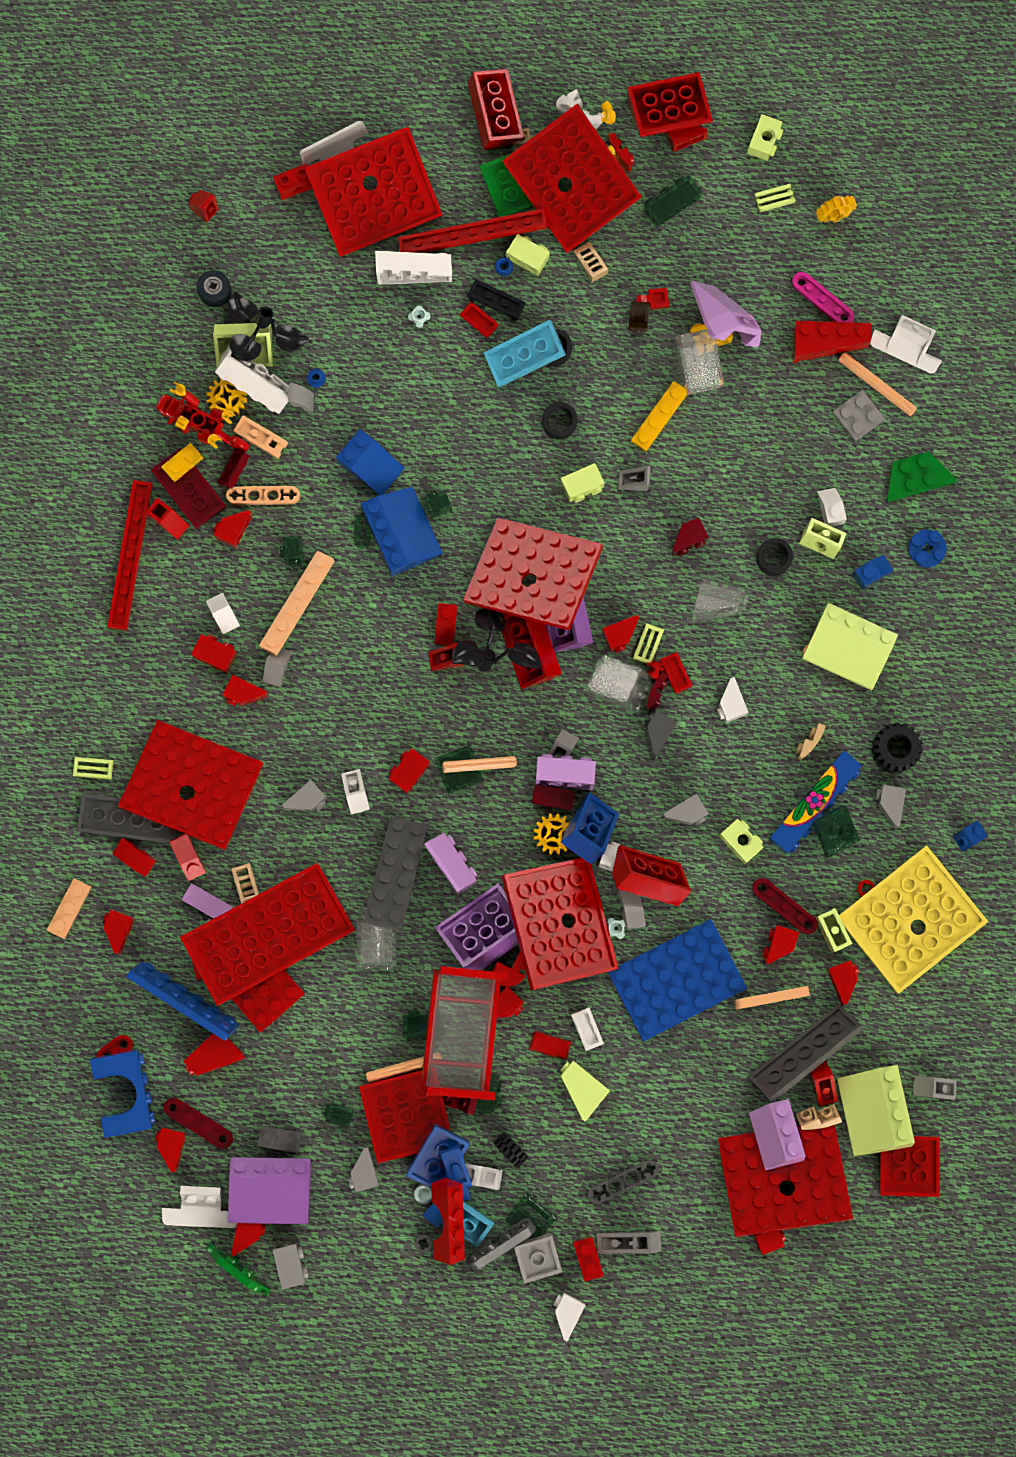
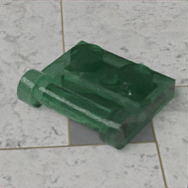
(519, 1214)

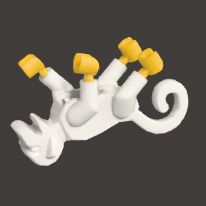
(608, 116)

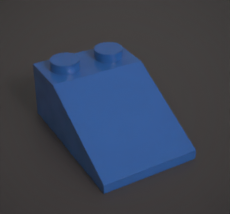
(369, 462)
(590, 829)

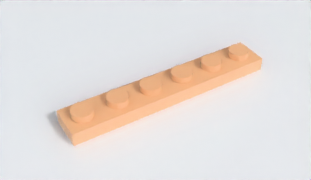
(296, 603)

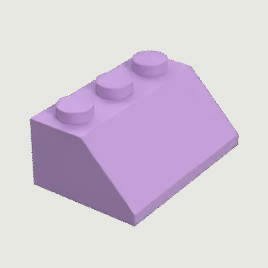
(565, 772)
(451, 862)
(777, 1135)

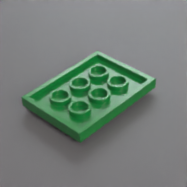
(505, 190)

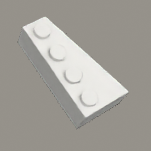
(412, 267)
(254, 381)

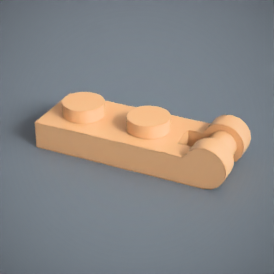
(260, 436)

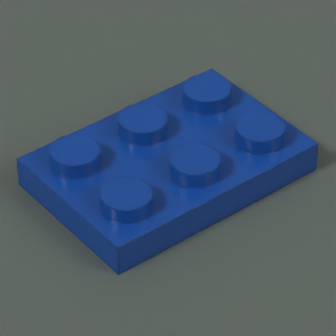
(428, 1163)

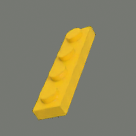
(659, 416)

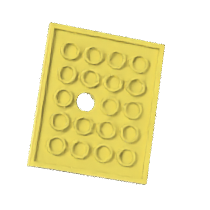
(912, 892)

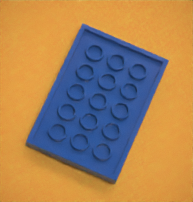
(677, 980)

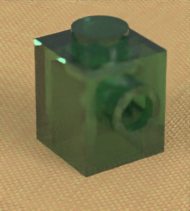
(436, 504)
(292, 550)
(339, 1115)

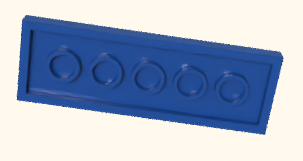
(183, 1000)

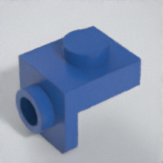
(970, 835)

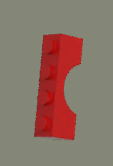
(448, 1198)

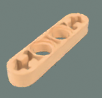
(263, 493)
(772, 997)

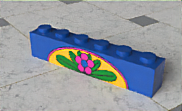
(815, 802)

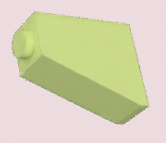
(583, 1089)

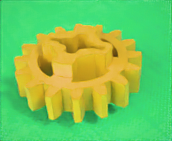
(836, 209)
(219, 399)
(548, 826)

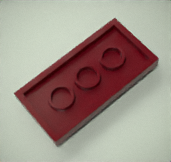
(190, 493)

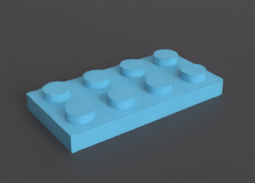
(524, 353)

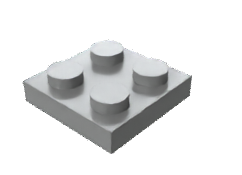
(858, 416)
(537, 1258)

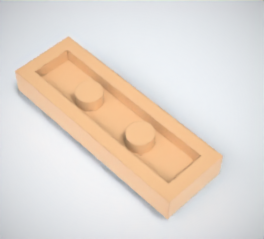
(69, 908)

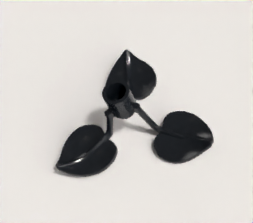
(247, 349)
(467, 652)

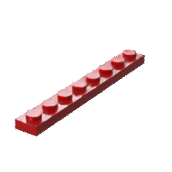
(473, 232)
(130, 555)

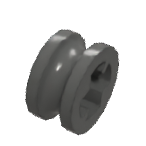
(429, 1241)

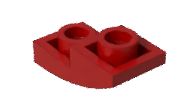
(624, 158)
(133, 857)

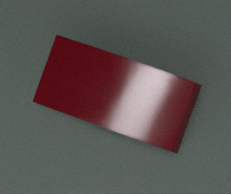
(654, 696)
(553, 797)
(465, 1105)

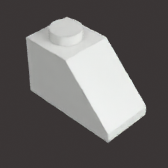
(832, 507)
(732, 703)
(355, 791)
(608, 858)
(568, 1312)

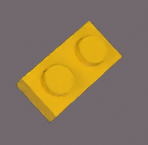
(182, 462)

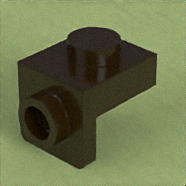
(639, 317)

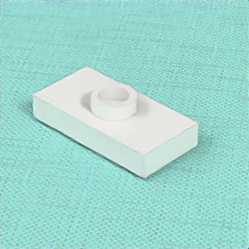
(587, 1029)

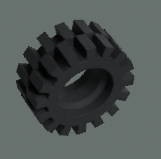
(510, 1150)

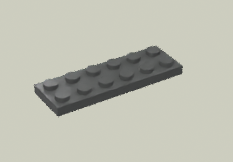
(103, 817)
(395, 874)
(805, 1053)

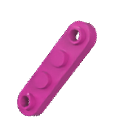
(821, 298)

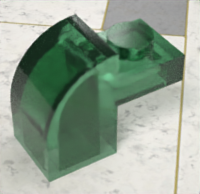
(488, 1106)

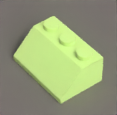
(224, 333)

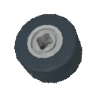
(215, 295)

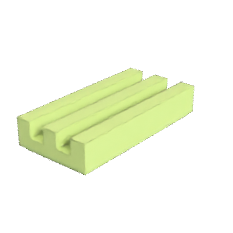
(772, 191)
(642, 659)
(92, 760)

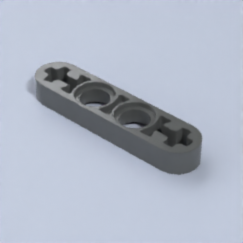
(624, 1184)
(500, 1244)

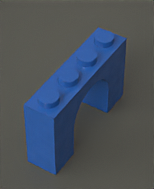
(130, 1066)

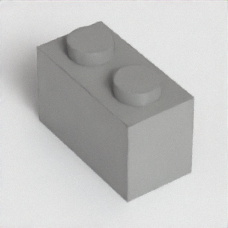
(290, 1265)

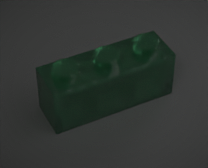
(672, 200)

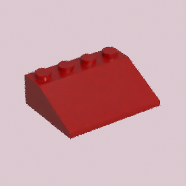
(669, 104)

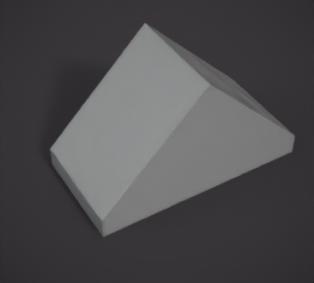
(635, 479)
(276, 667)

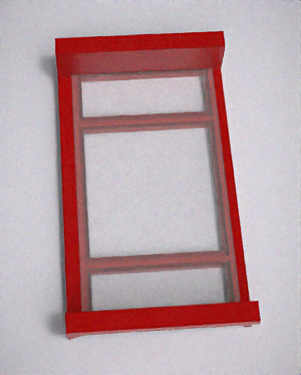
(461, 1032)

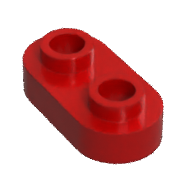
(114, 1045)

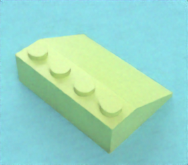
(850, 646)
(876, 1111)

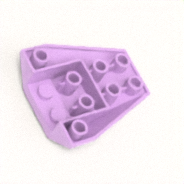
(724, 315)

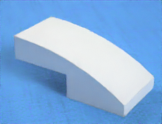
(484, 1176)

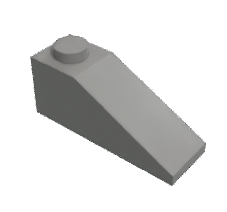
(629, 1242)

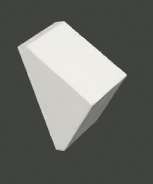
(222, 613)

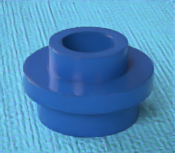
(504, 261)
(316, 383)

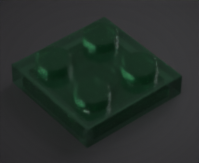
(458, 780)
(835, 831)

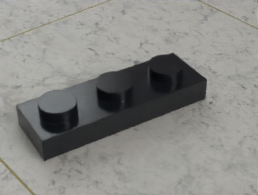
(496, 299)

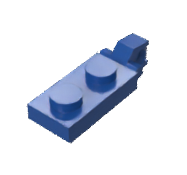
(457, 1169)

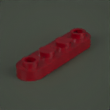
(784, 906)
(198, 1123)

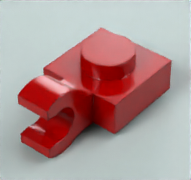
(656, 297)

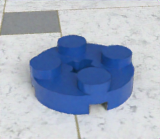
(933, 539)

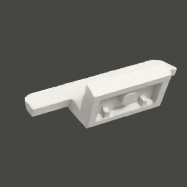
(334, 144)
(908, 344)
(199, 1208)

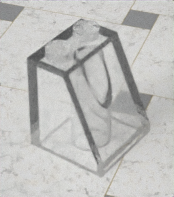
(699, 362)
(718, 601)
(620, 684)
(375, 945)

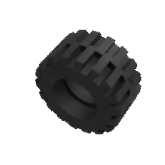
(885, 759)

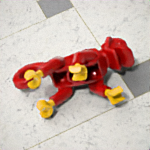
(189, 417)

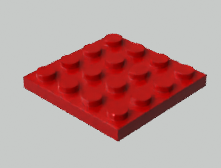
(401, 1115)

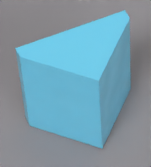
(475, 1225)

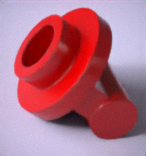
(654, 669)

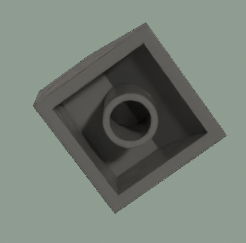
(657, 731)

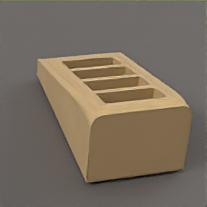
(593, 276)
(242, 886)

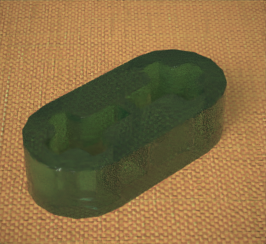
(357, 533)

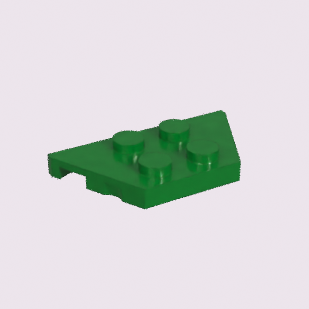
(917, 475)
(242, 1274)

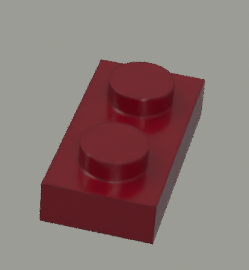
(233, 469)

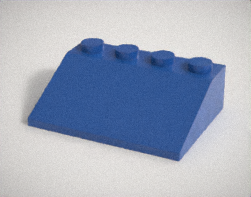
(400, 530)

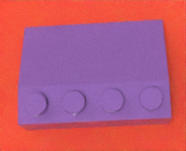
(480, 930)
(269, 1190)

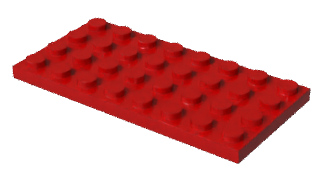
(267, 934)

